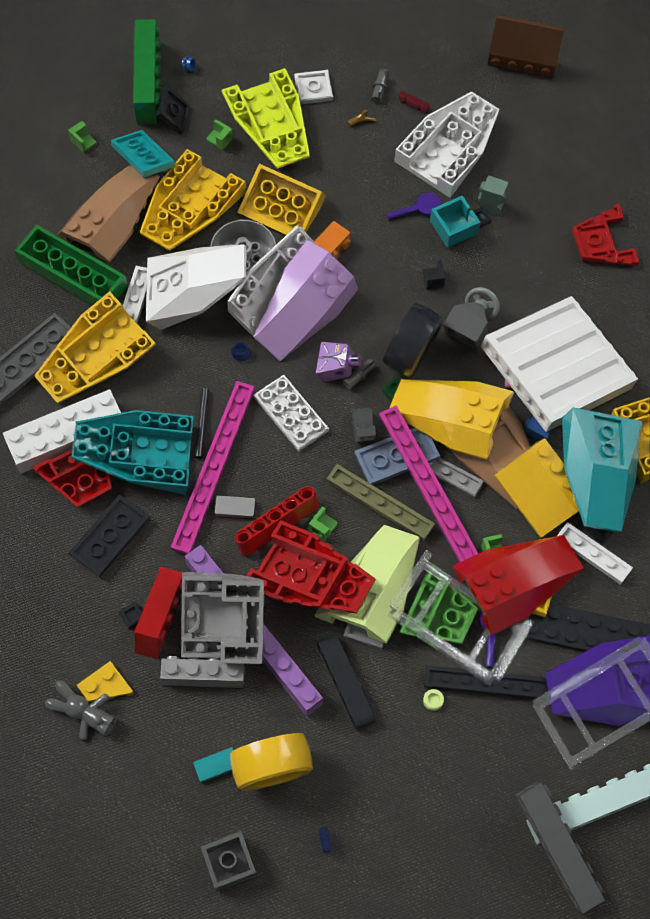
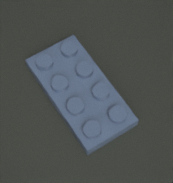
(384, 461)

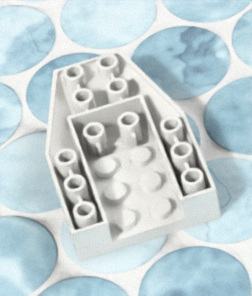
(448, 142)
(191, 282)

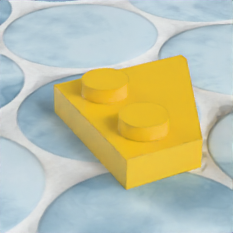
(104, 681)

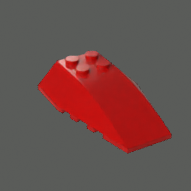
(311, 572)
(517, 578)

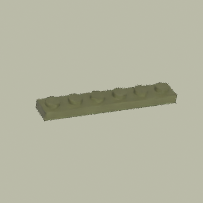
(380, 502)

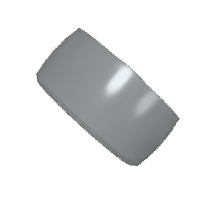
(248, 233)

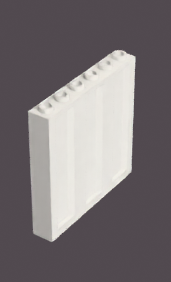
(558, 362)

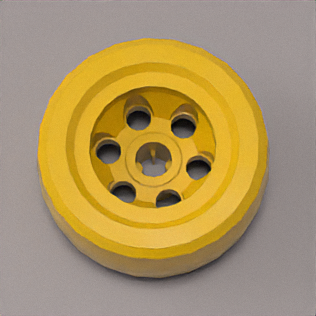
(271, 761)

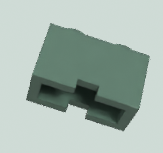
(492, 195)

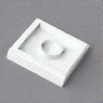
(313, 87)

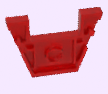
(596, 242)

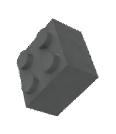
(228, 861)

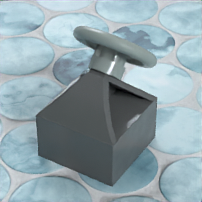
(468, 320)

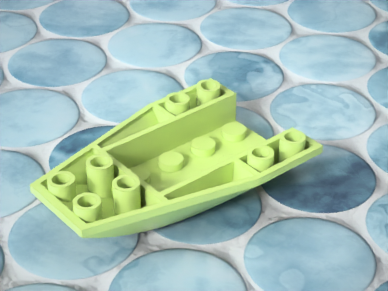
(390, 561)

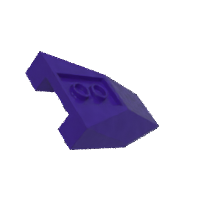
(609, 695)

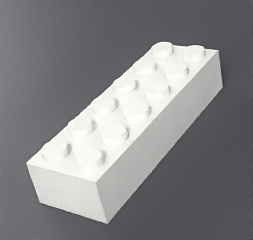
(54, 432)

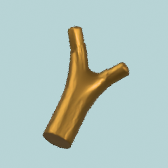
(360, 118)

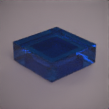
(325, 839)

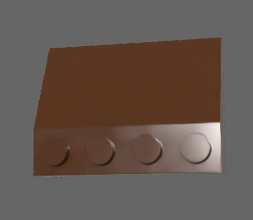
(525, 46)

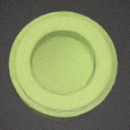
(433, 700)

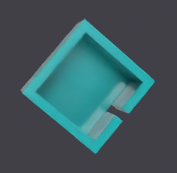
(452, 223)

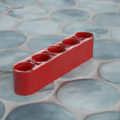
(290, 511)

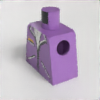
(336, 361)

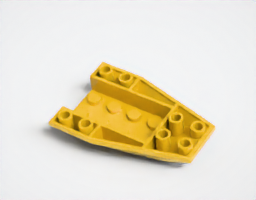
(94, 349)

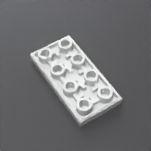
(291, 413)

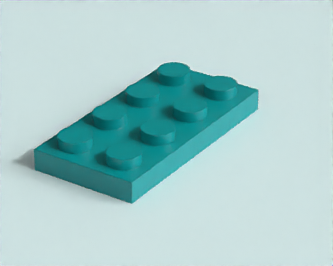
(142, 153)

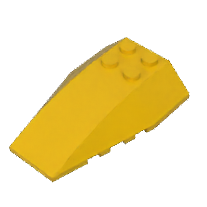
(453, 412)

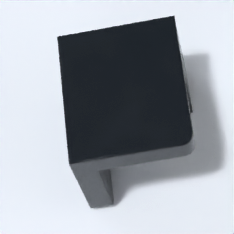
(434, 276)

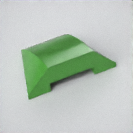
(448, 615)

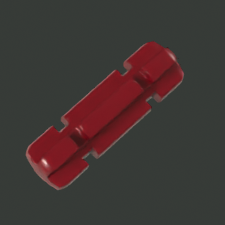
(414, 101)

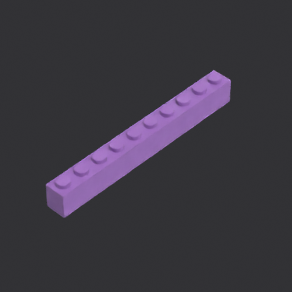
(273, 654)

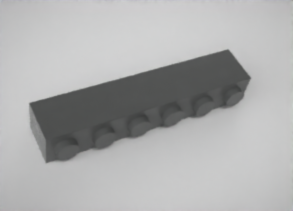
(559, 847)

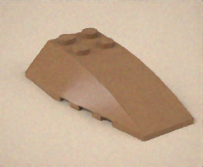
(110, 213)

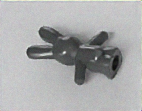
(79, 708)

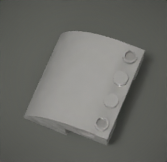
(222, 617)

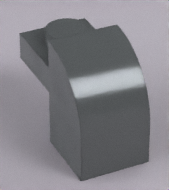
(363, 424)

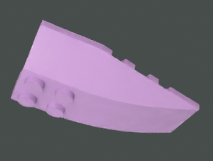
(305, 300)

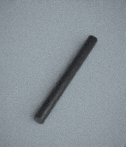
(202, 423)

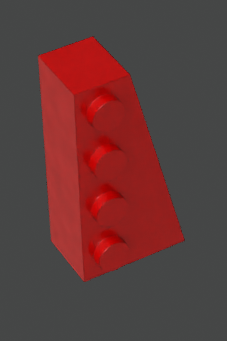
(158, 613)

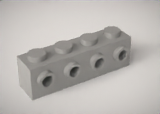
(201, 672)

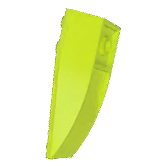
(271, 118)

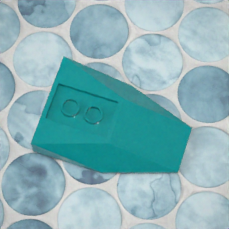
(138, 447)
(601, 465)

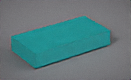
(213, 765)

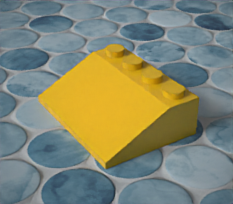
(280, 201)
(539, 487)

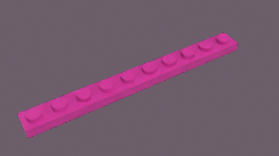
(212, 468)
(428, 484)

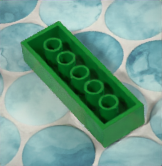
(146, 71)
(69, 266)

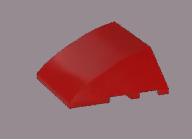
(73, 478)

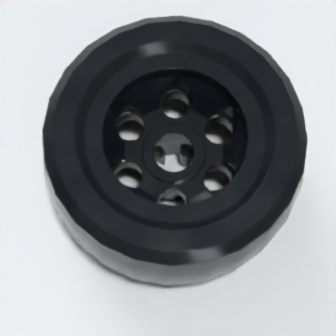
(413, 340)

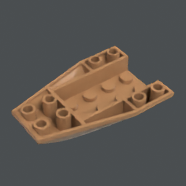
(508, 444)

